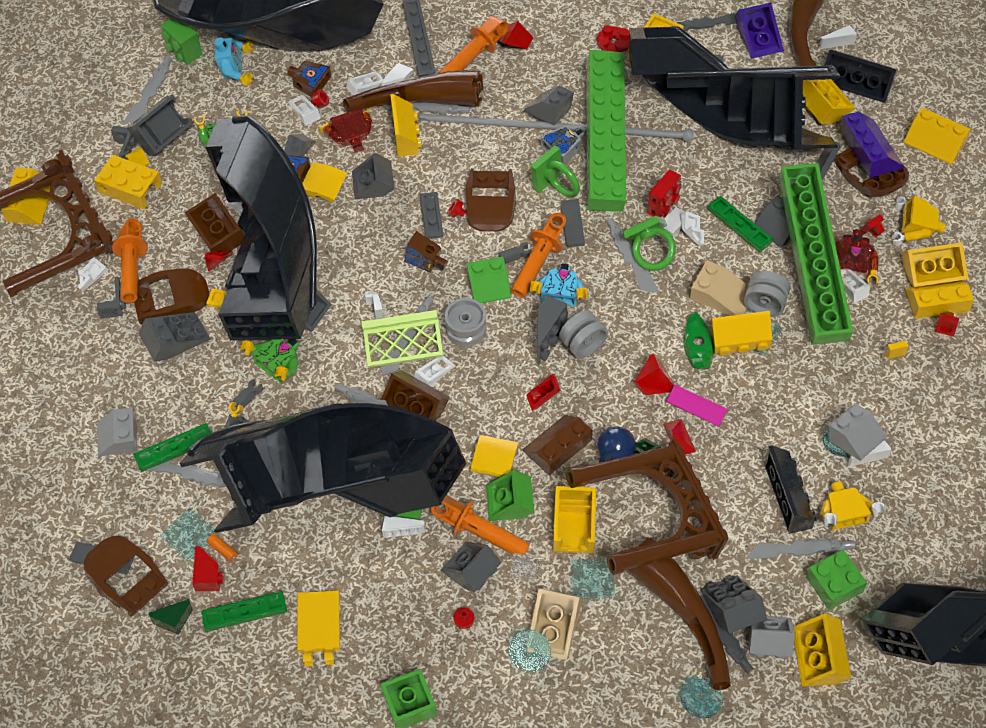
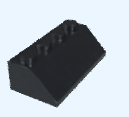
(862, 75)
(789, 490)

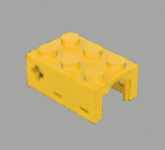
(126, 181)
(574, 519)

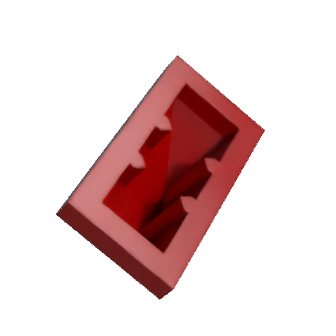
(214, 258)
(543, 392)
(677, 430)

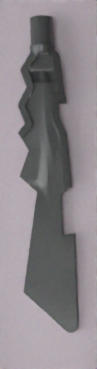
(706, 22)
(731, 643)

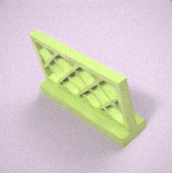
(397, 324)

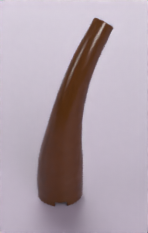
(801, 18)
(439, 88)
(674, 587)

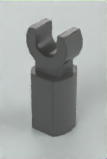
(515, 253)
(247, 394)

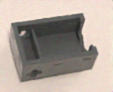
(159, 126)

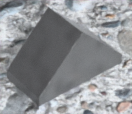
(298, 145)

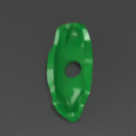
(699, 355)

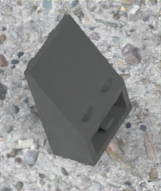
(551, 319)
(172, 335)
(734, 603)

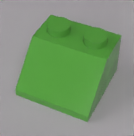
(488, 280)
(510, 497)

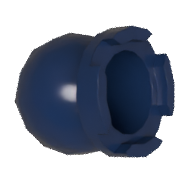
(615, 443)

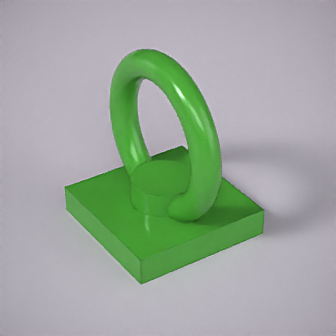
(548, 169)
(646, 231)

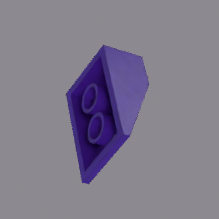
(759, 30)

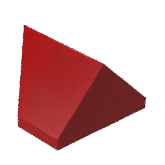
(517, 36)
(654, 378)

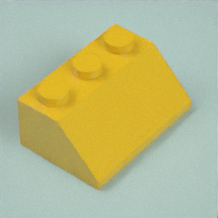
(826, 101)
(405, 127)
(937, 136)
(27, 210)
(935, 264)
(939, 298)
(741, 333)
(821, 651)

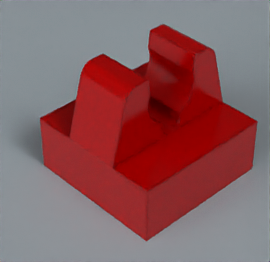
(874, 226)
(947, 324)

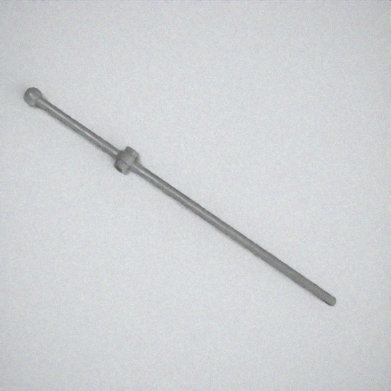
(686, 135)

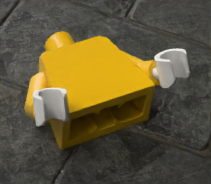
(919, 220)
(848, 507)

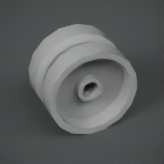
(767, 293)
(465, 322)
(583, 334)

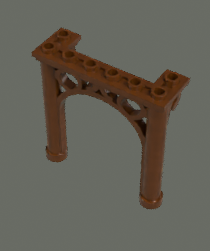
(91, 246)
(703, 541)

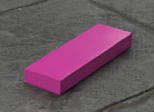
(697, 405)

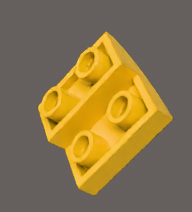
(323, 181)
(494, 456)

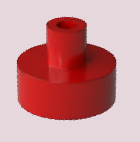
(320, 98)
(456, 208)
(464, 618)

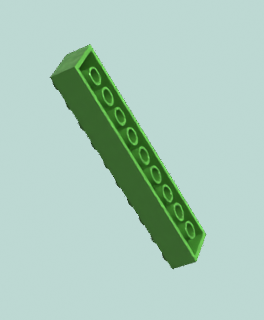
(606, 131)
(815, 254)

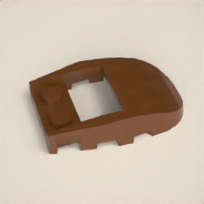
(874, 186)
(490, 212)
(188, 291)
(110, 557)

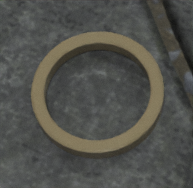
(176, 659)

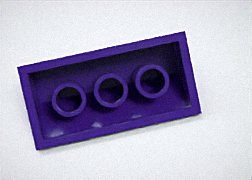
(869, 144)

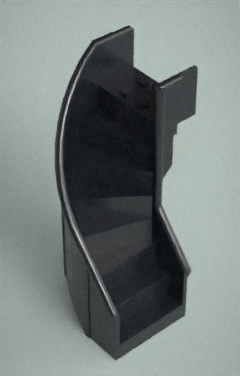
(279, 23)
(732, 103)
(277, 261)
(352, 450)
(931, 624)

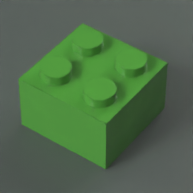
(181, 41)
(836, 579)
(408, 699)

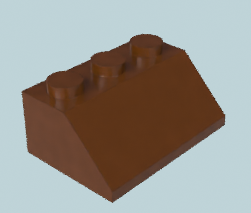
(215, 224)
(414, 396)
(559, 443)

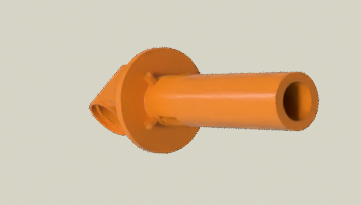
(483, 39)
(547, 242)
(129, 248)
(463, 518)

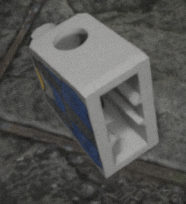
(565, 139)

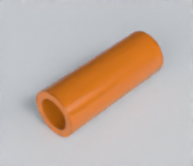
(222, 547)

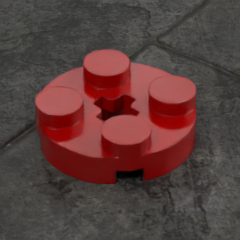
(613, 32)

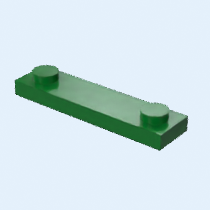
(740, 224)
(170, 448)
(244, 611)

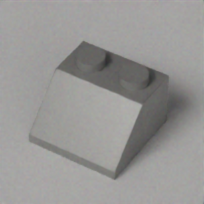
(117, 432)
(856, 432)
(772, 637)

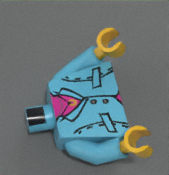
(229, 58)
(561, 285)

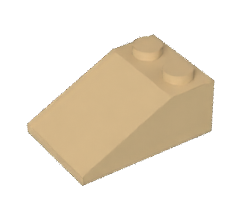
(719, 289)
(556, 618)

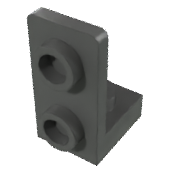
(123, 136)
(112, 308)

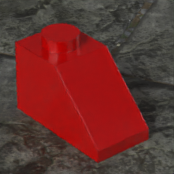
(206, 572)

